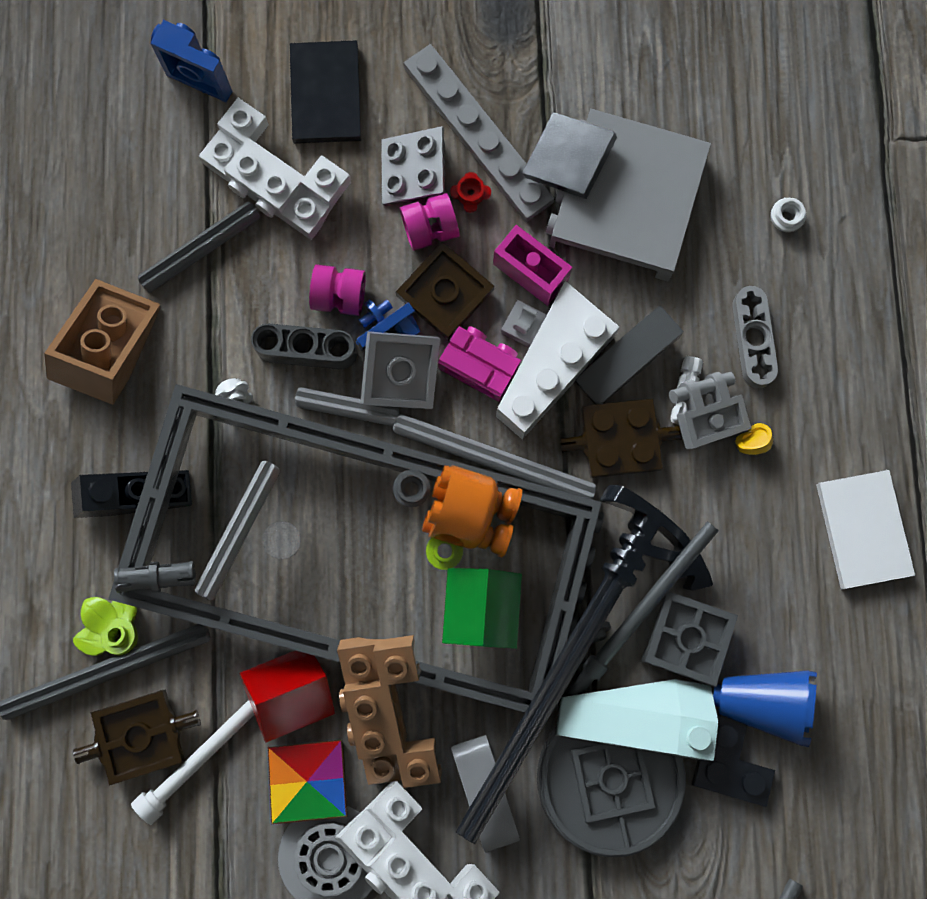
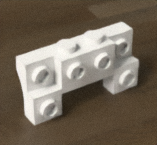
(267, 179)
(395, 862)

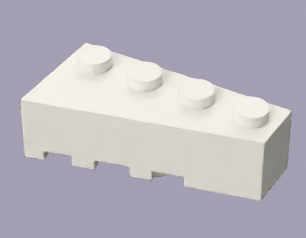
(558, 355)

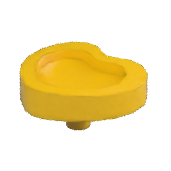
(755, 440)

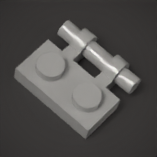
(711, 421)

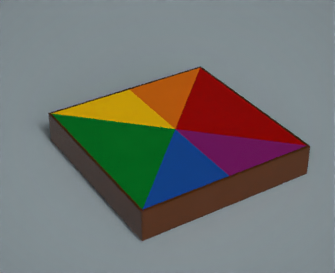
(307, 782)

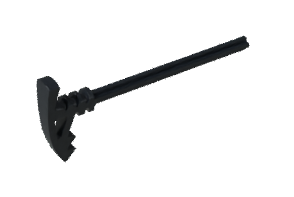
(619, 575)

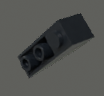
(120, 493)

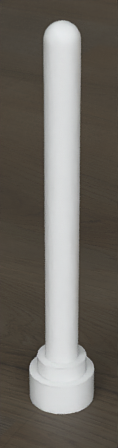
(150, 804)

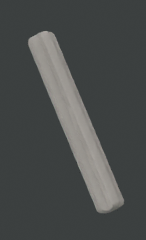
(237, 530)

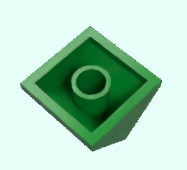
(482, 607)

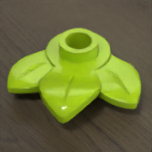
(102, 623)

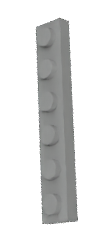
(477, 132)

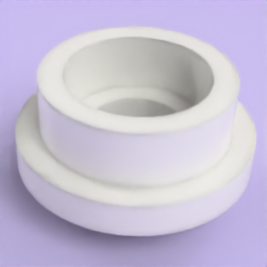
(792, 206)

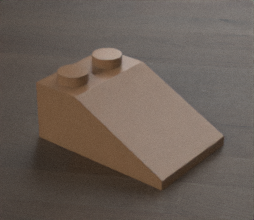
(101, 341)

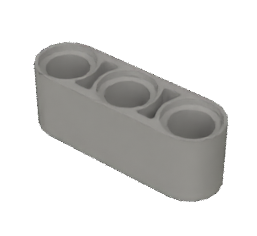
(474, 765)

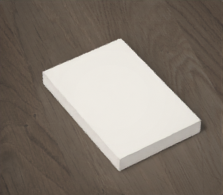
(865, 529)

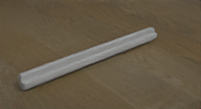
(492, 457)

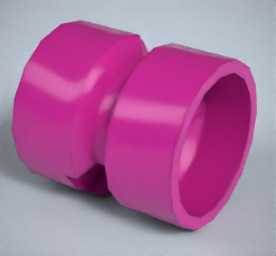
(417, 226)
(337, 290)

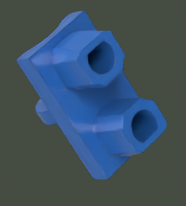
(400, 320)

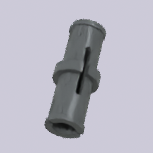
(154, 576)

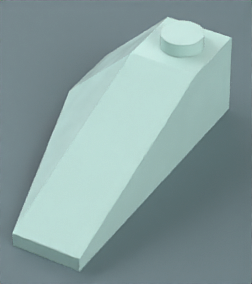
(652, 717)

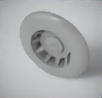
(325, 861)

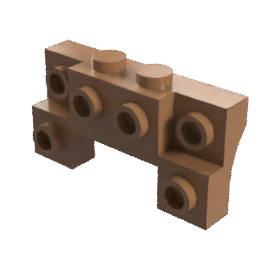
(375, 713)

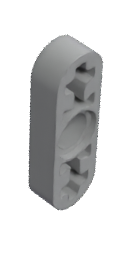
(768, 360)

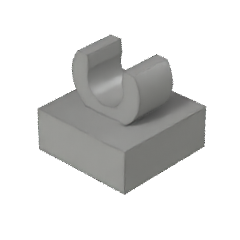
(523, 323)

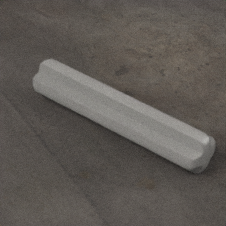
(345, 406)

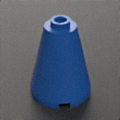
(771, 703)

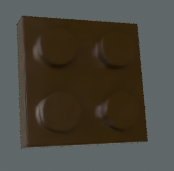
(445, 290)

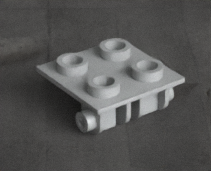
(413, 166)

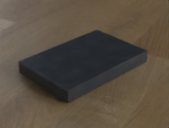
(325, 92)

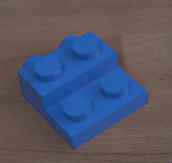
(187, 62)

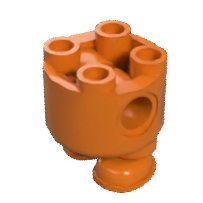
(466, 510)

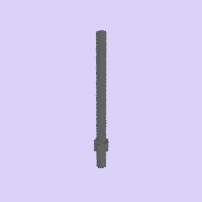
(595, 665)

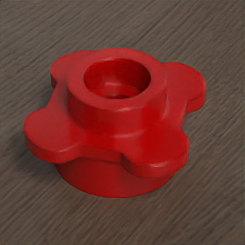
(470, 182)

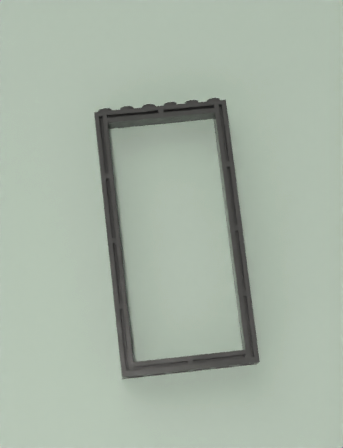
(163, 474)

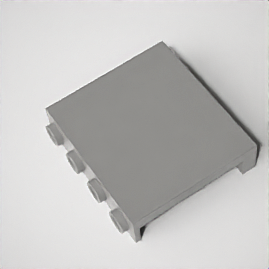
(638, 199)

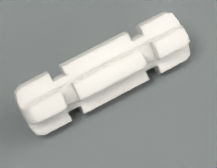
(691, 369)

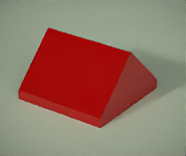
(287, 693)

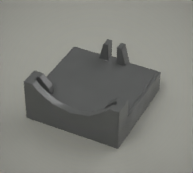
(690, 638)

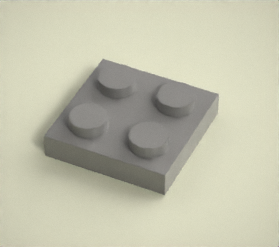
(400, 370)

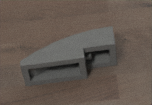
(629, 356)

